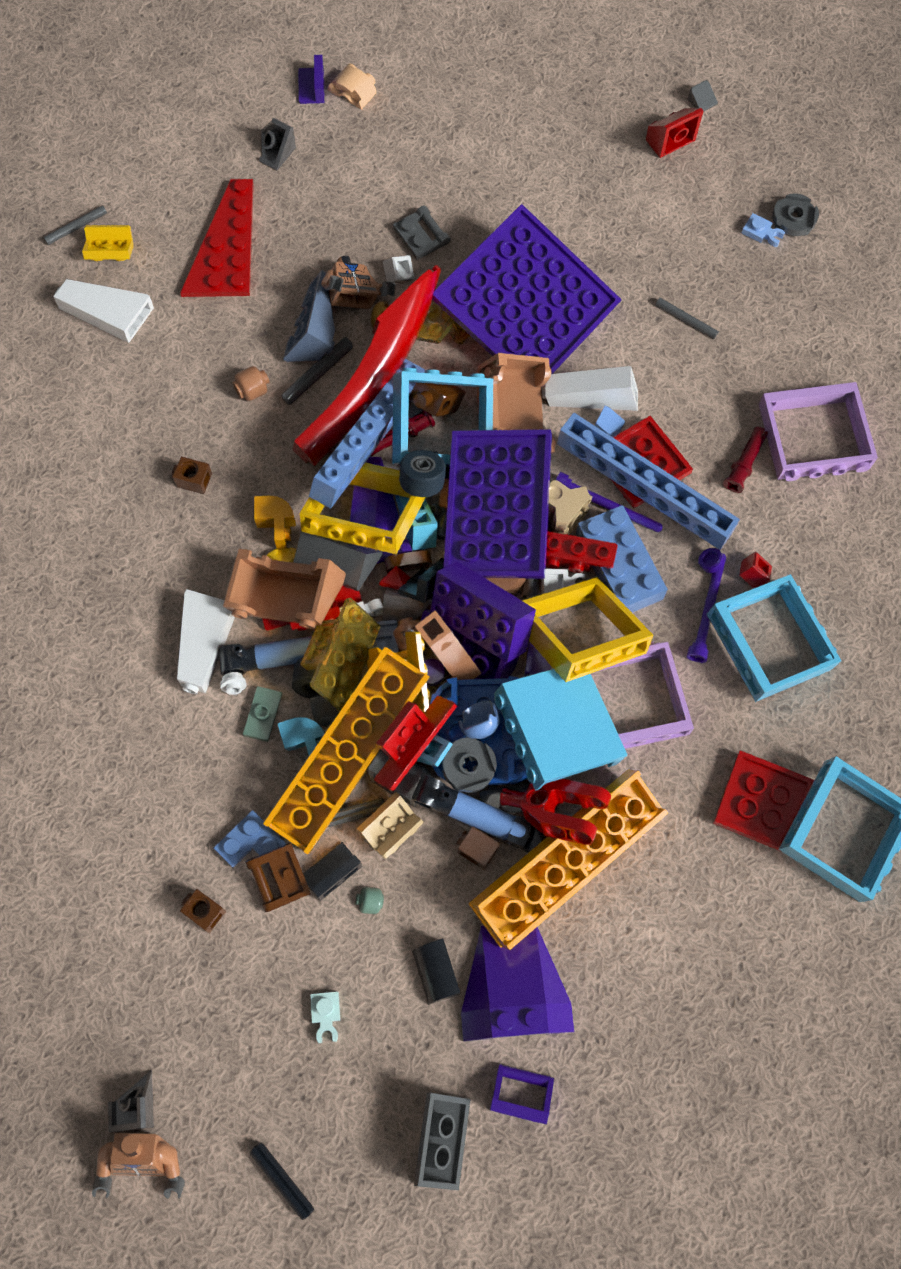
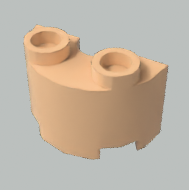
(354, 86)

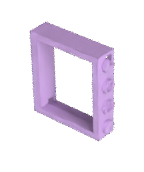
(813, 397)
(667, 731)

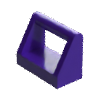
(518, 1110)

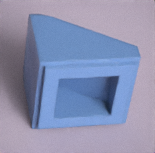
(609, 422)

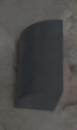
(436, 971)

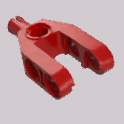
(540, 808)

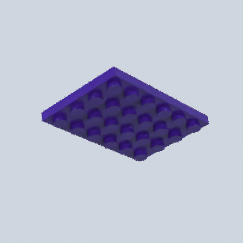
(499, 502)

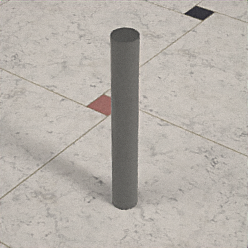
(75, 225)
(687, 318)

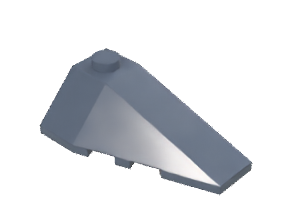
(314, 325)

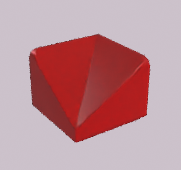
(755, 570)

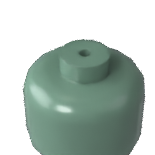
(370, 900)

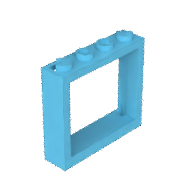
(400, 403)
(743, 656)
(809, 810)

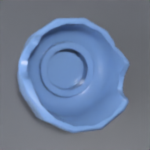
(480, 720)

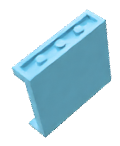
(558, 726)

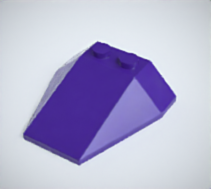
(514, 991)

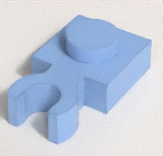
(760, 229)

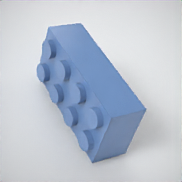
(634, 575)

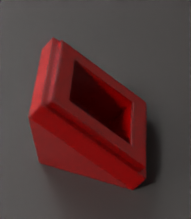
(394, 578)

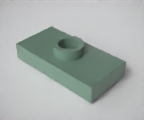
(262, 714)

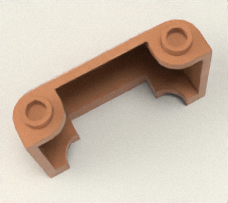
(517, 391)
(282, 589)

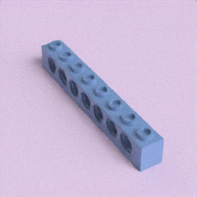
(357, 445)
(647, 481)

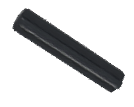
(282, 1181)

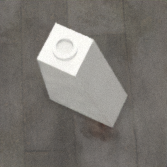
(105, 307)
(593, 389)
(202, 635)

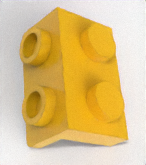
(108, 242)

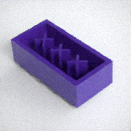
(482, 611)

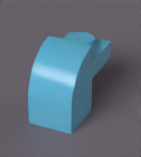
(300, 733)

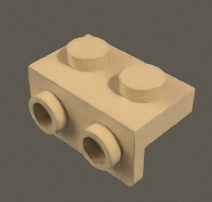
(390, 826)

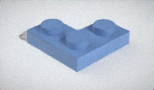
(246, 836)

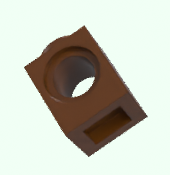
(198, 482)
(477, 847)
(212, 916)

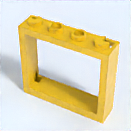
(374, 478)
(572, 666)

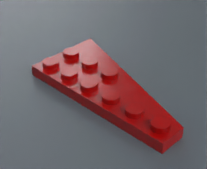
(226, 251)

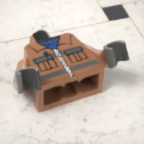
(353, 285)
(138, 1156)

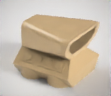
(566, 507)

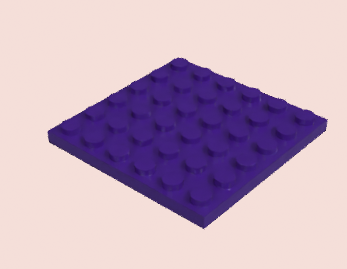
(526, 293)

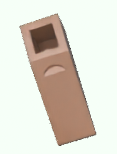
(447, 647)

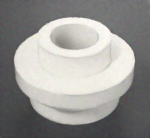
(233, 683)

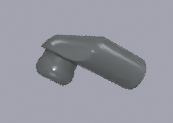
(441, 517)

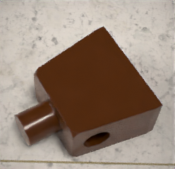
(437, 398)

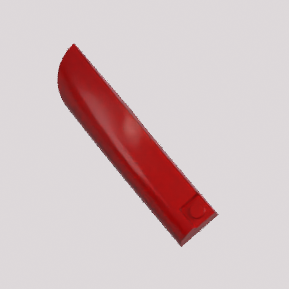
(392, 342)

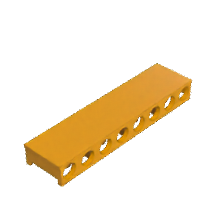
(345, 751)
(557, 864)

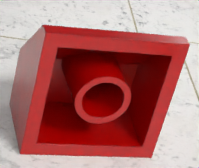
(674, 131)

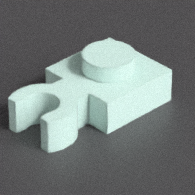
(325, 1010)

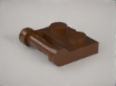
(286, 873)

